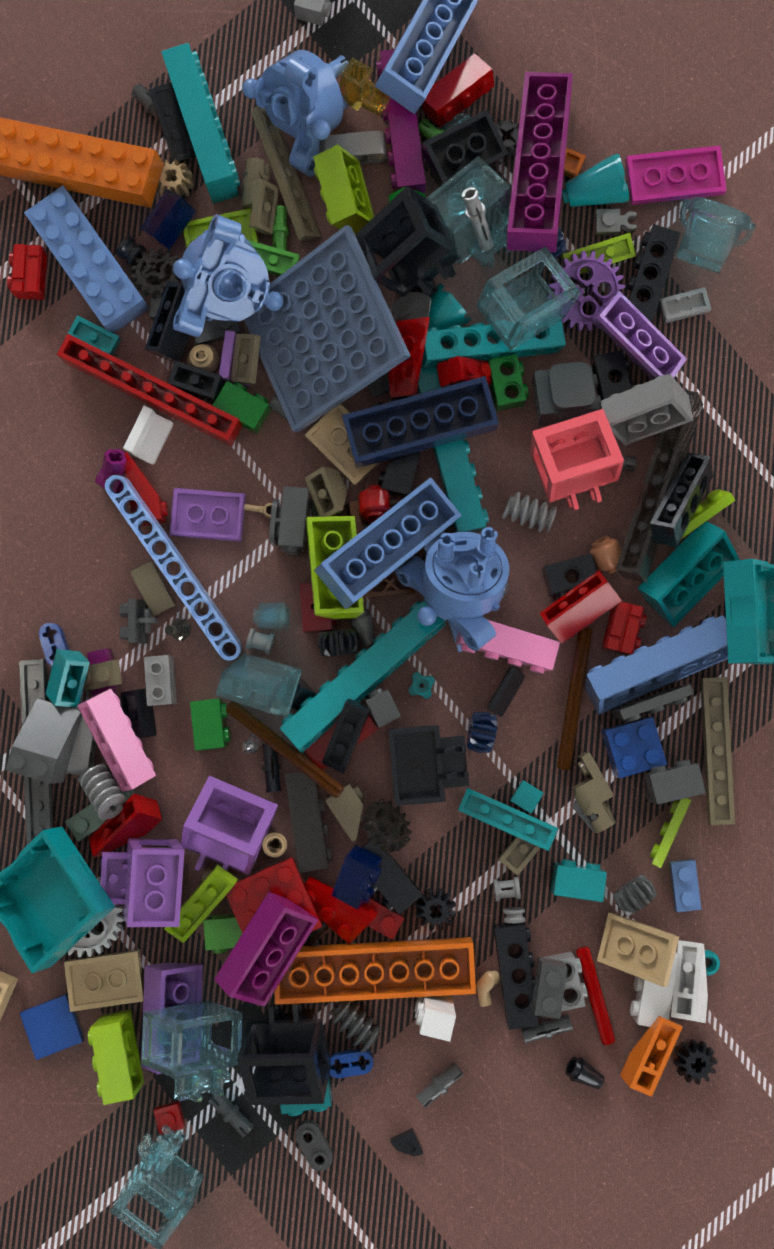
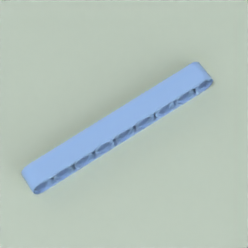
(163, 562)

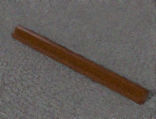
(574, 699)
(285, 749)

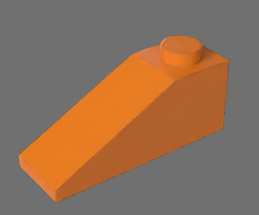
(650, 1056)

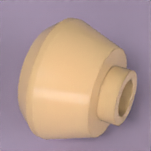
(203, 357)

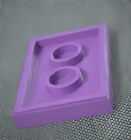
(207, 514)

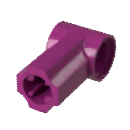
(113, 464)

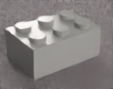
(647, 409)

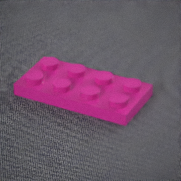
(675, 175)

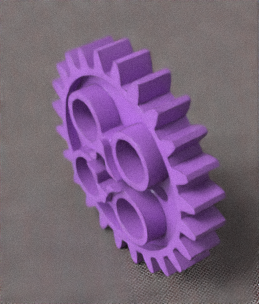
(599, 273)

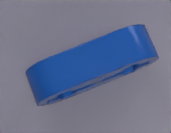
(47, 643)
(351, 1069)

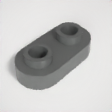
(315, 1146)

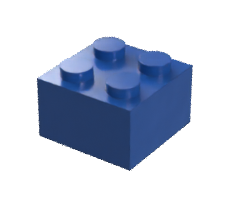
(633, 747)

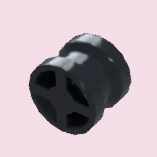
(129, 250)

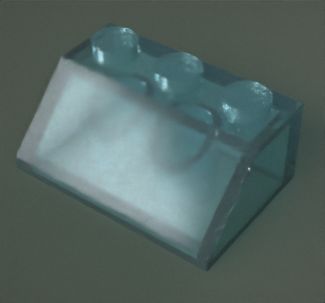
(260, 684)

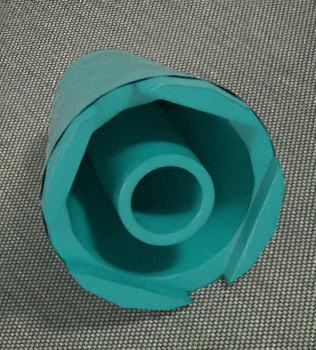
(598, 185)
(446, 310)

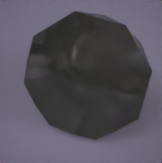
(178, 629)

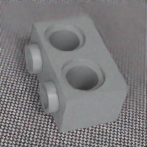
(572, 981)

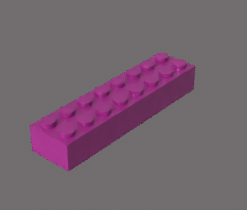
(539, 162)

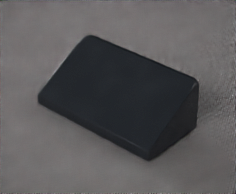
(506, 691)
(140, 715)

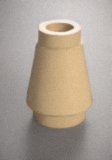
(271, 850)

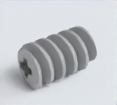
(530, 512)
(102, 791)

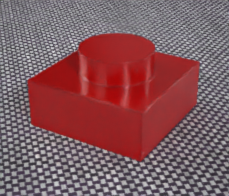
(169, 1115)

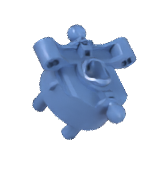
(302, 101)
(221, 279)
(460, 582)

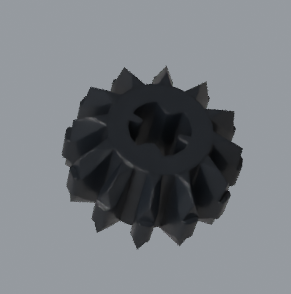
(338, 642)
(445, 908)
(702, 1066)

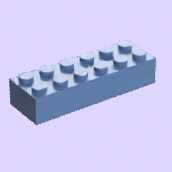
(423, 50)
(86, 260)
(387, 543)
(657, 665)

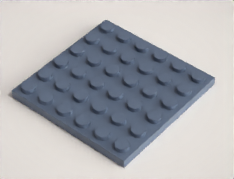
(329, 332)

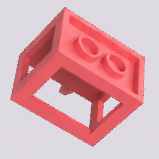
(576, 457)

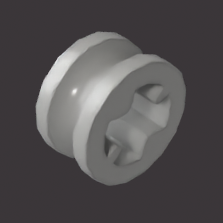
(514, 915)

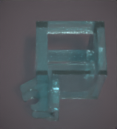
(495, 196)
(527, 303)
(181, 1047)
(164, 1182)

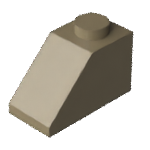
(327, 491)
(348, 809)

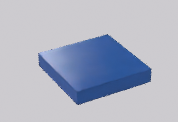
(51, 1026)

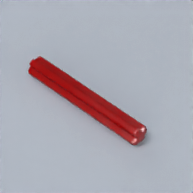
(595, 996)

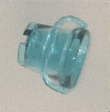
(711, 232)

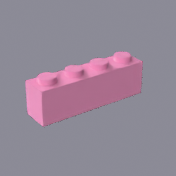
(518, 648)
(117, 740)

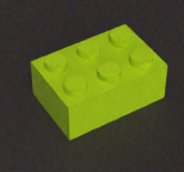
(343, 188)
(116, 1057)

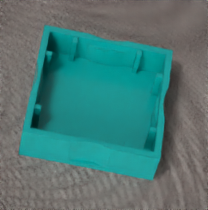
(749, 611)
(50, 899)

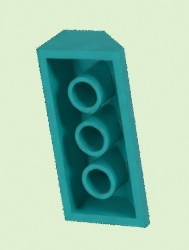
(688, 573)

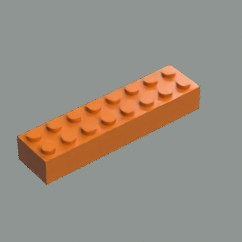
(79, 162)
(379, 971)

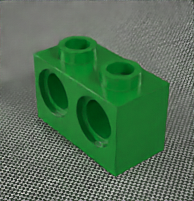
(502, 382)

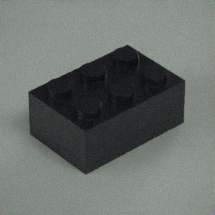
(461, 144)

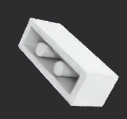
(653, 999)
(435, 1016)

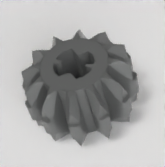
(635, 895)

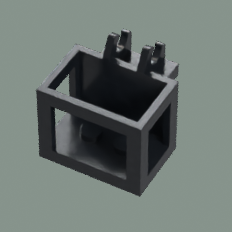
(411, 242)
(426, 764)
(288, 1058)

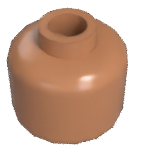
(606, 554)

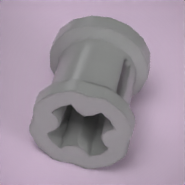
(260, 641)
(499, 894)

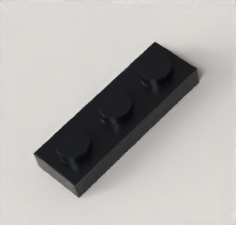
(172, 122)
(346, 735)

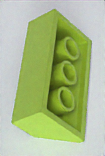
(324, 539)

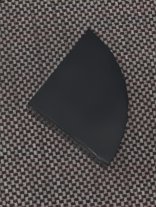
(407, 1143)

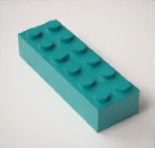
(202, 122)

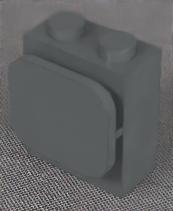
(565, 392)
(289, 521)

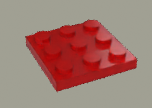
(279, 879)

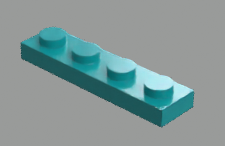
(508, 819)

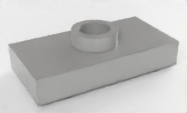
(684, 305)

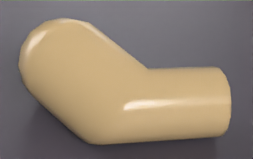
(484, 985)

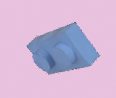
(685, 885)

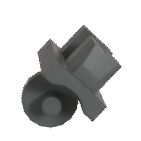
(138, 621)

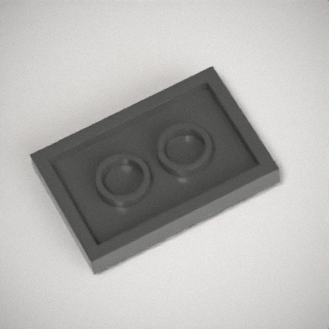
(652, 703)

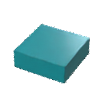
(526, 796)

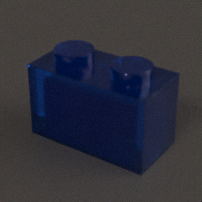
(168, 219)
(357, 876)

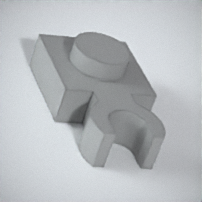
(609, 222)

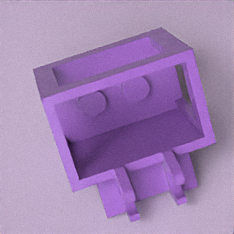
(227, 826)
(145, 881)

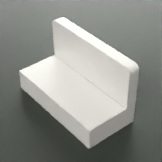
(148, 436)

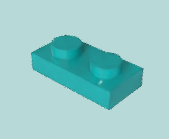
(94, 335)

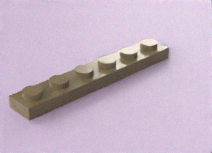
(286, 177)
(717, 751)

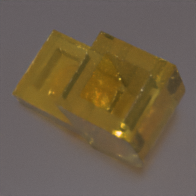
(360, 91)

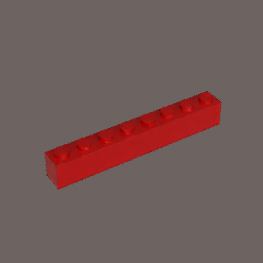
(149, 390)

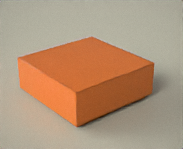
(573, 163)

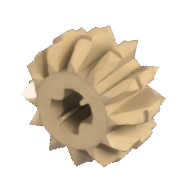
(173, 172)

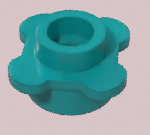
(415, 689)

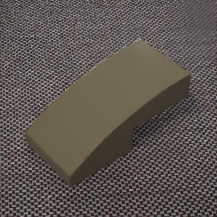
(152, 588)

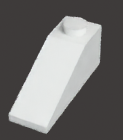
(690, 984)

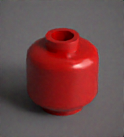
(373, 503)

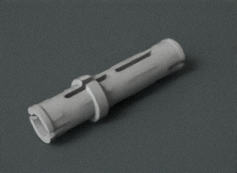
(476, 213)

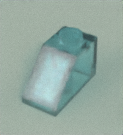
(272, 616)

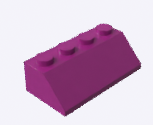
(265, 950)

